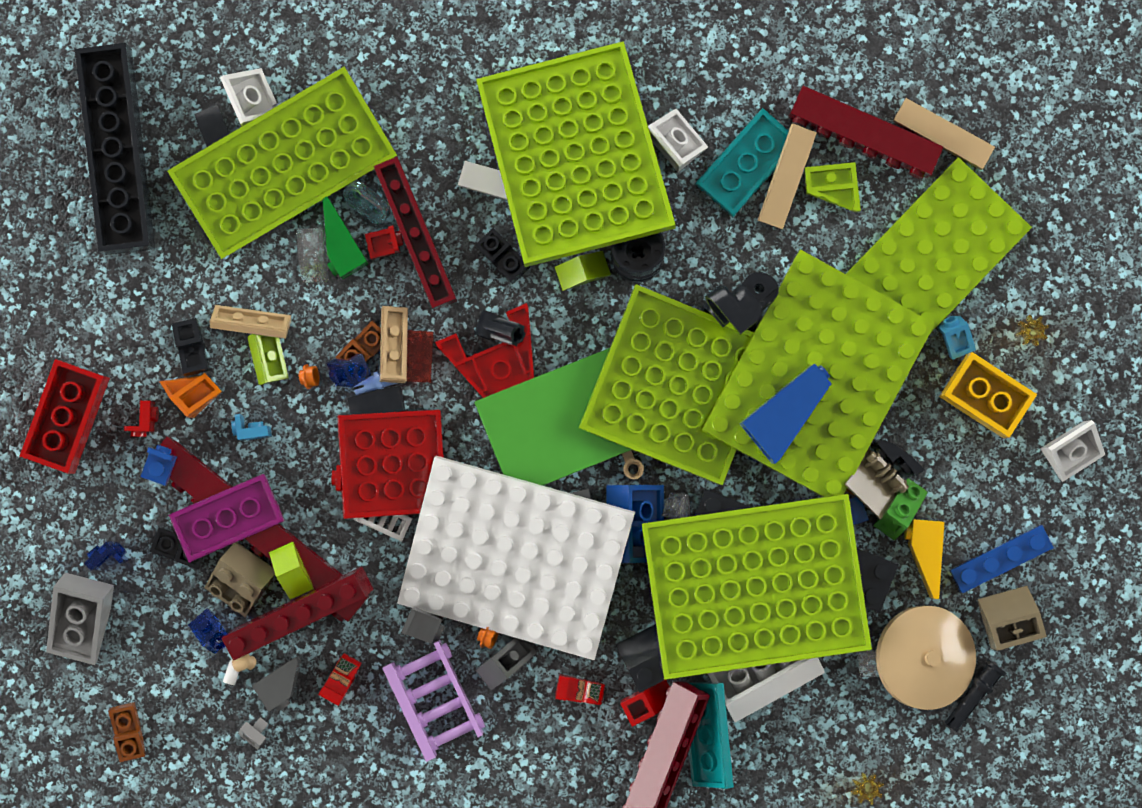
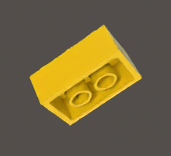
(988, 395)

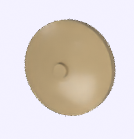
(926, 657)

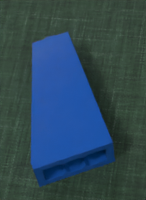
(785, 413)

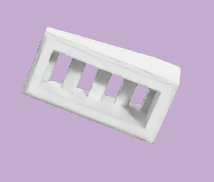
(399, 535)

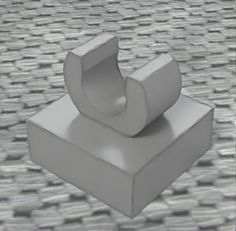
(253, 734)

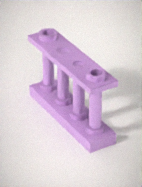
(418, 721)

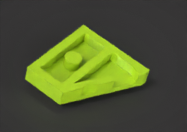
(834, 184)

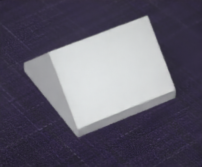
(248, 94)
(676, 139)
(1074, 450)

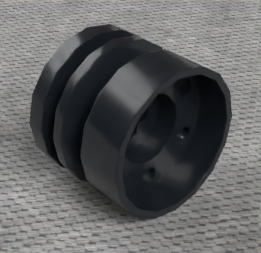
(639, 269)

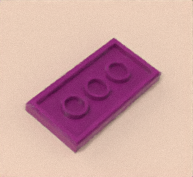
(226, 518)

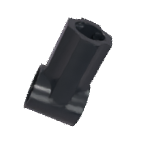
(495, 327)

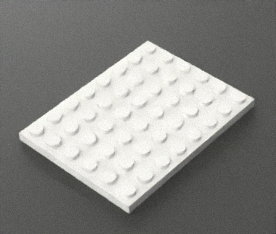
(515, 557)

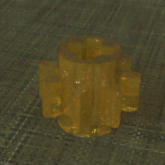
(1039, 329)
(860, 784)

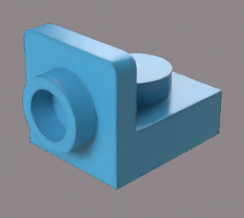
(957, 336)
(254, 431)

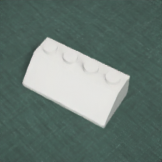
(758, 686)

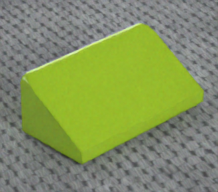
(267, 358)

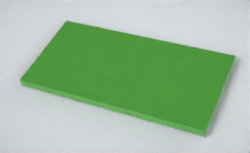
(539, 420)

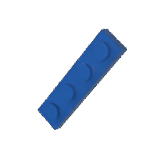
(1001, 559)

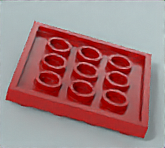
(387, 461)

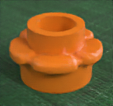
(309, 376)
(487, 637)

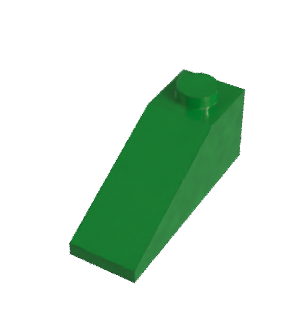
(341, 247)

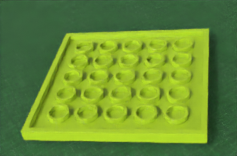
(665, 382)

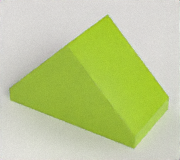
(582, 270)
(290, 571)

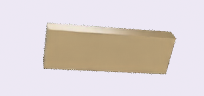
(250, 321)
(393, 344)

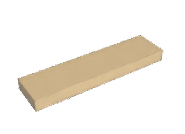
(940, 131)
(787, 176)

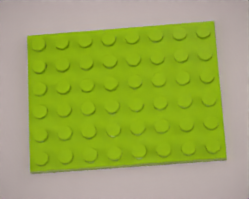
(575, 154)
(861, 343)
(756, 586)

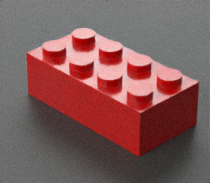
(64, 417)

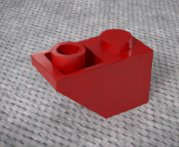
(645, 704)

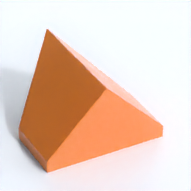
(191, 393)

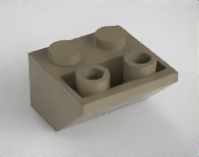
(240, 579)
(1011, 618)

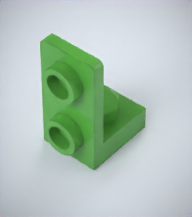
(901, 510)

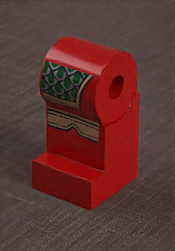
(340, 679)
(579, 690)

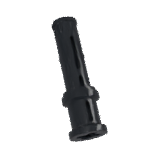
(981, 686)

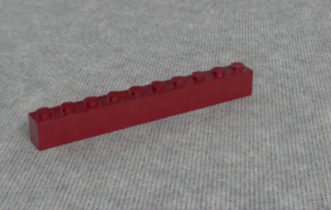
(202, 482)

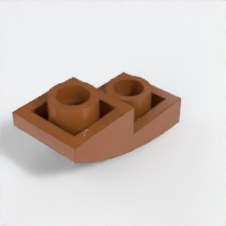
(365, 343)
(127, 732)

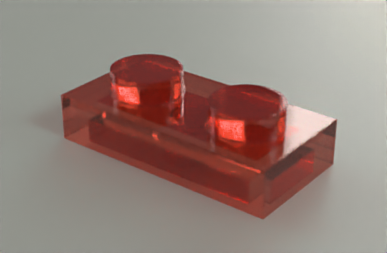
(419, 356)

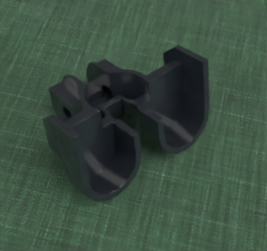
(743, 304)

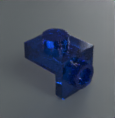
(348, 372)
(99, 555)
(208, 631)

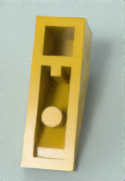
(926, 547)

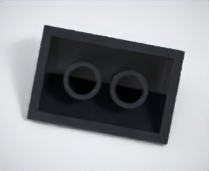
(643, 658)

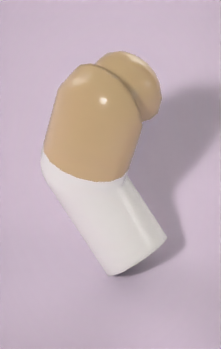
(237, 666)

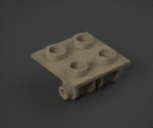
(875, 483)

